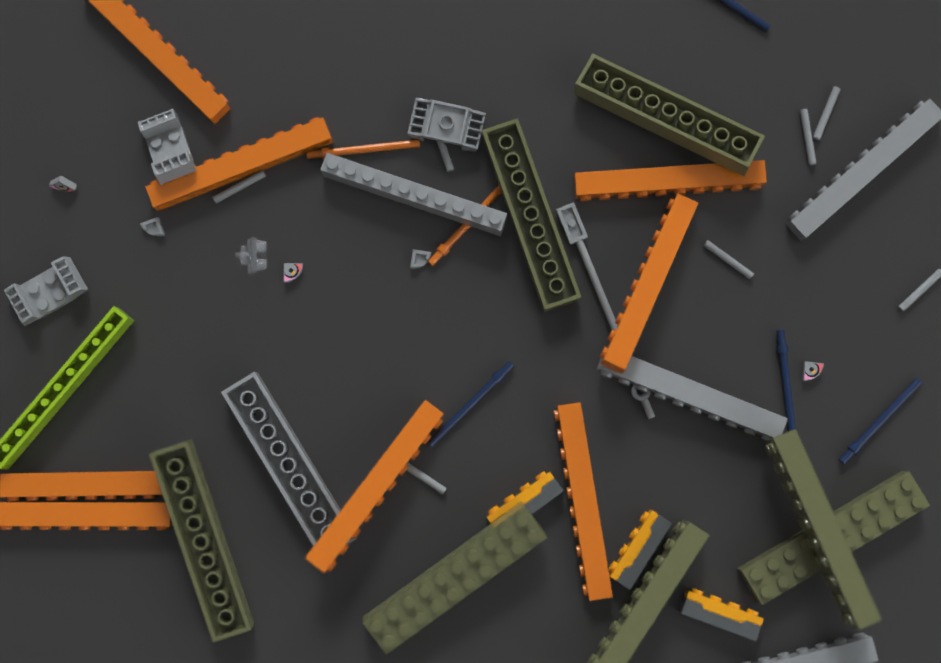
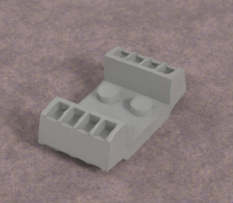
(446, 123)
(167, 146)
(46, 291)

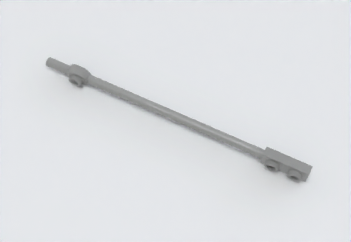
(576, 234)

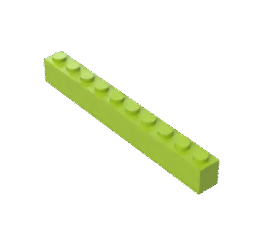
(62, 385)

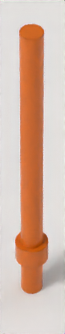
(363, 149)
(444, 248)

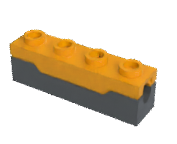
(533, 496)
(639, 549)
(721, 615)

